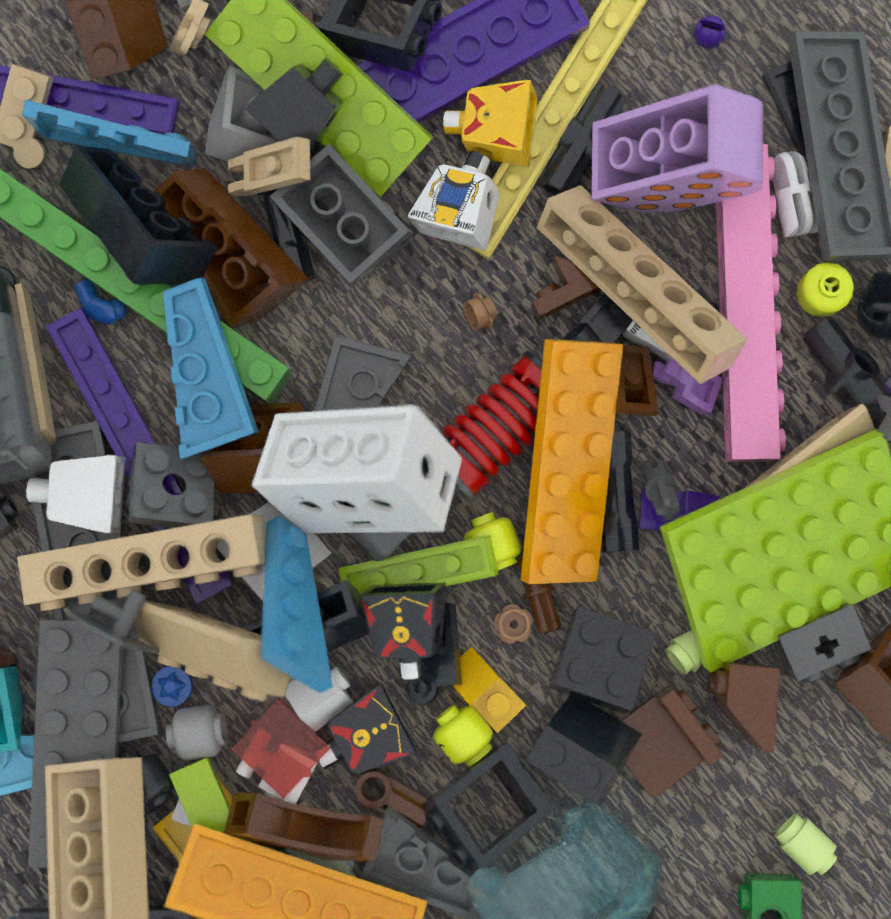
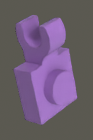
(688, 390)

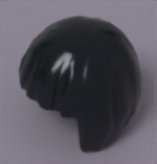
(875, 306)

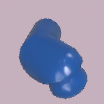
(96, 307)

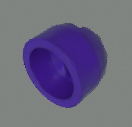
(709, 36)

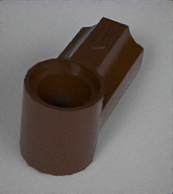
(395, 794)

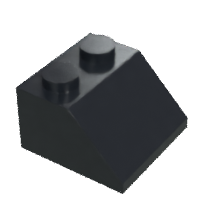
(584, 749)

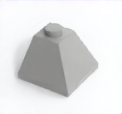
(231, 126)

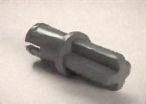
(660, 488)

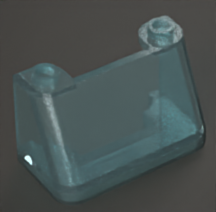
(588, 874)

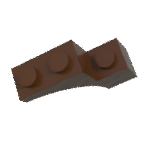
(303, 828)

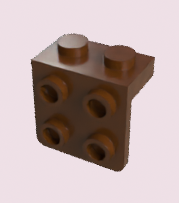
(670, 741)

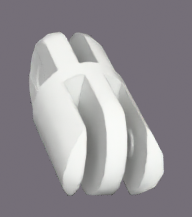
(794, 195)

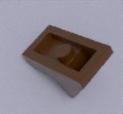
(575, 288)
(636, 383)

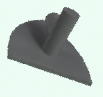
(121, 616)

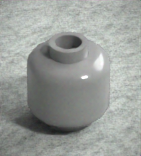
(197, 732)

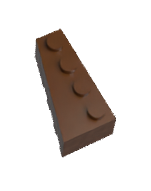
(248, 268)

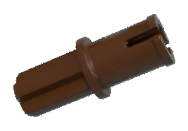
(542, 605)

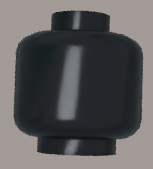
(156, 782)

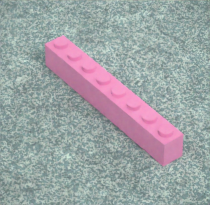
(747, 302)

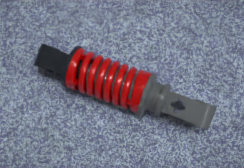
(487, 434)

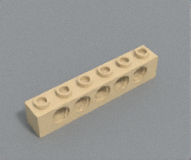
(641, 284)
(43, 572)

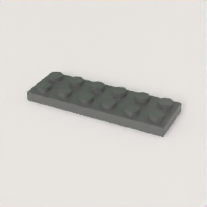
(843, 144)
(74, 710)

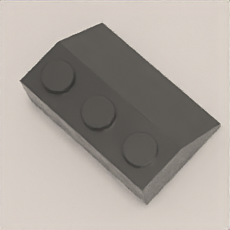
(343, 217)

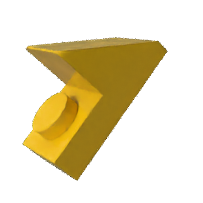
(487, 691)

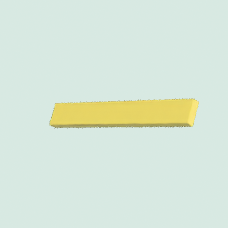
(560, 105)

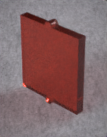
(281, 748)

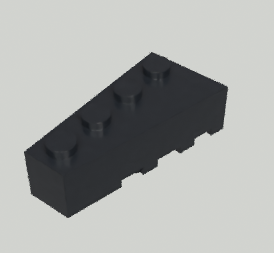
(133, 220)

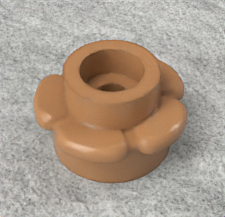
(480, 312)
(521, 632)

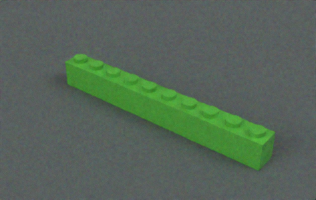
(89, 257)

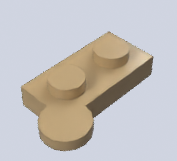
(191, 28)
(14, 129)

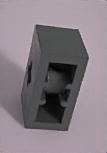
(843, 644)

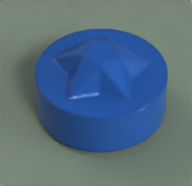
(172, 686)

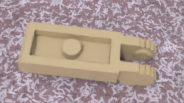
(271, 167)

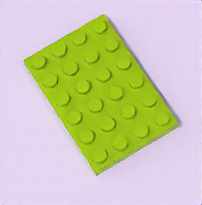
(785, 549)

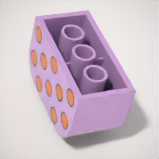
(680, 152)

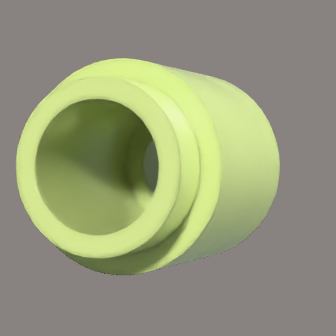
(806, 845)

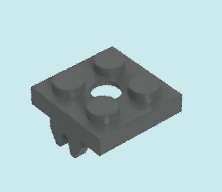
(151, 502)

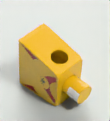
(497, 121)

